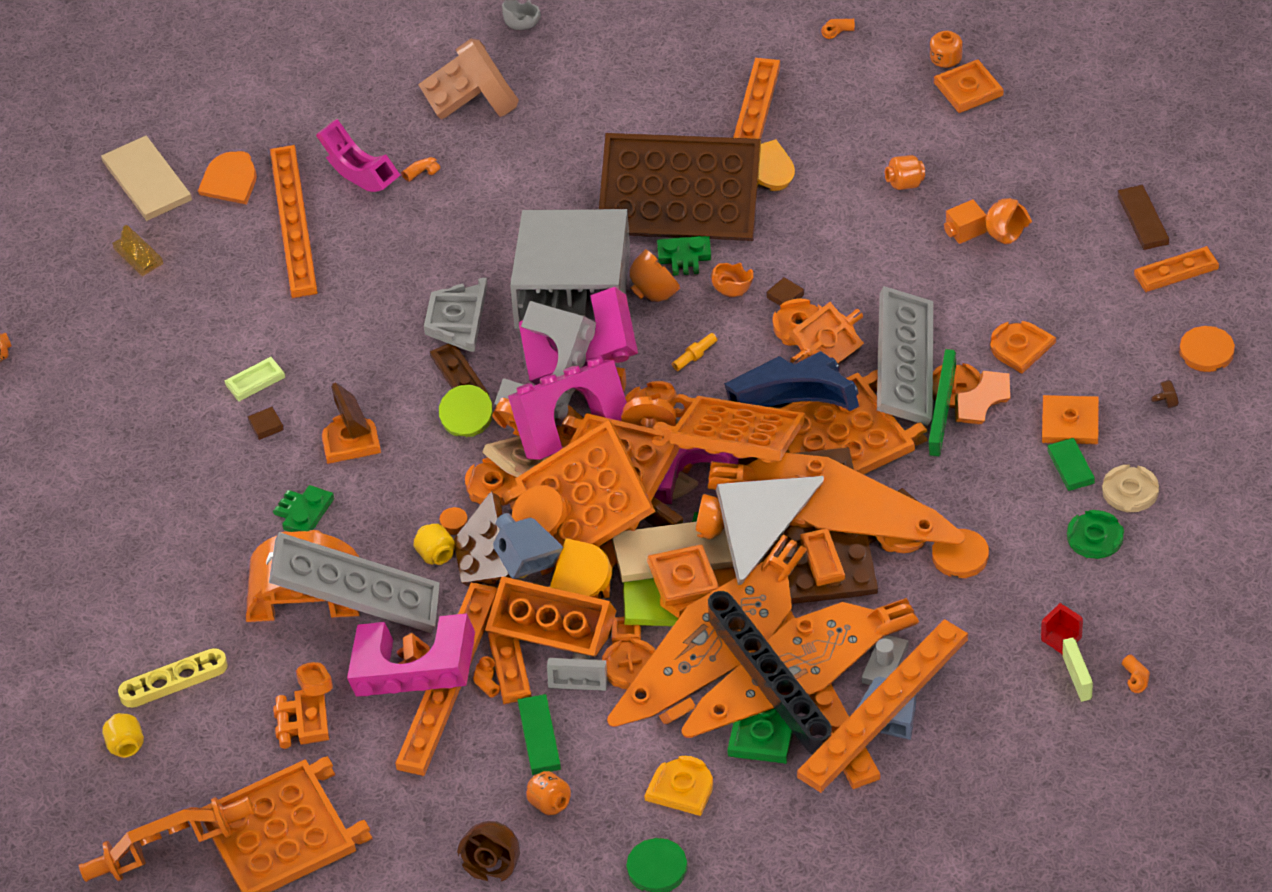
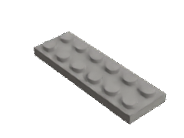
(905, 356)
(354, 582)

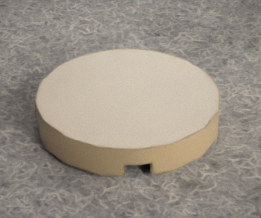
(1129, 496)

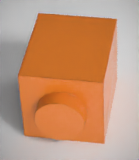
(965, 221)

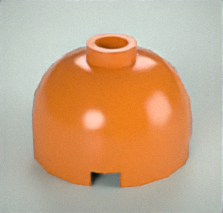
(651, 278)

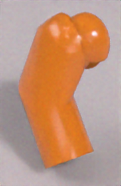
(836, 26)
(419, 166)

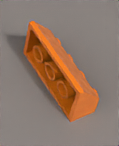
(550, 617)

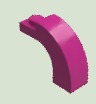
(353, 163)

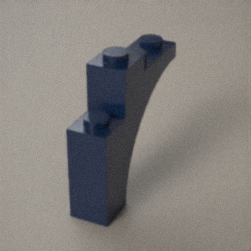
(784, 382)

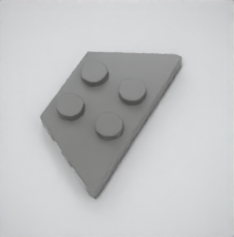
(456, 314)

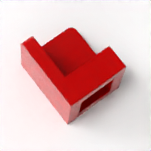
(1061, 625)

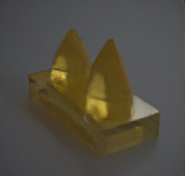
(137, 251)

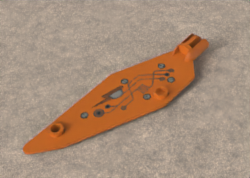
(695, 652)

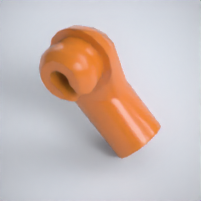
(1139, 674)
(483, 676)

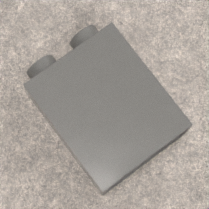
(568, 258)

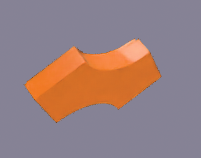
(991, 390)

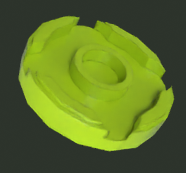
(465, 411)

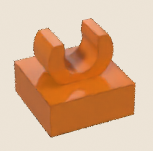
(412, 649)

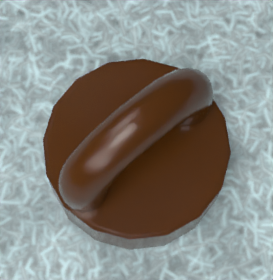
(1168, 394)

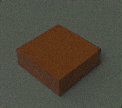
(784, 291)
(265, 423)

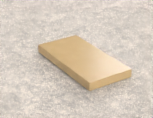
(146, 178)
(633, 548)

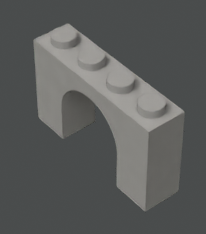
(572, 337)

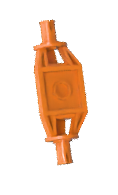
(151, 832)

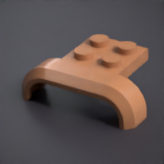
(465, 79)

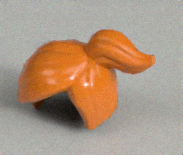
(1007, 220)

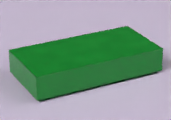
(1071, 464)

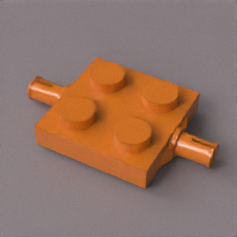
(828, 333)

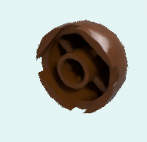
(485, 846)

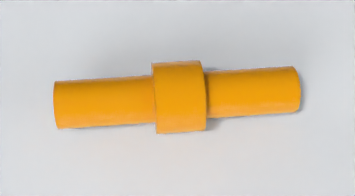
(694, 351)

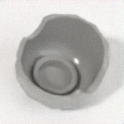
(519, 15)

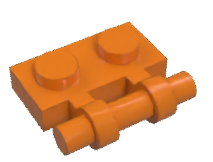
(310, 723)

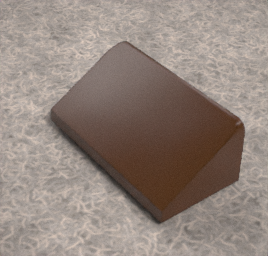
(350, 411)

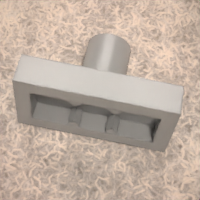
(885, 658)
(577, 673)

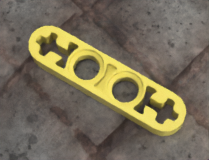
(171, 675)

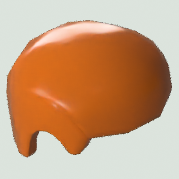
(731, 279)
(709, 518)

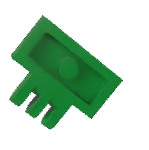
(684, 253)
(304, 510)

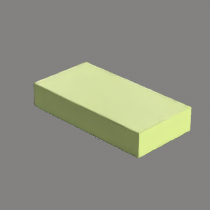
(254, 379)
(1077, 669)

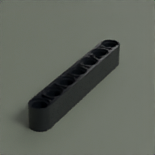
(767, 660)

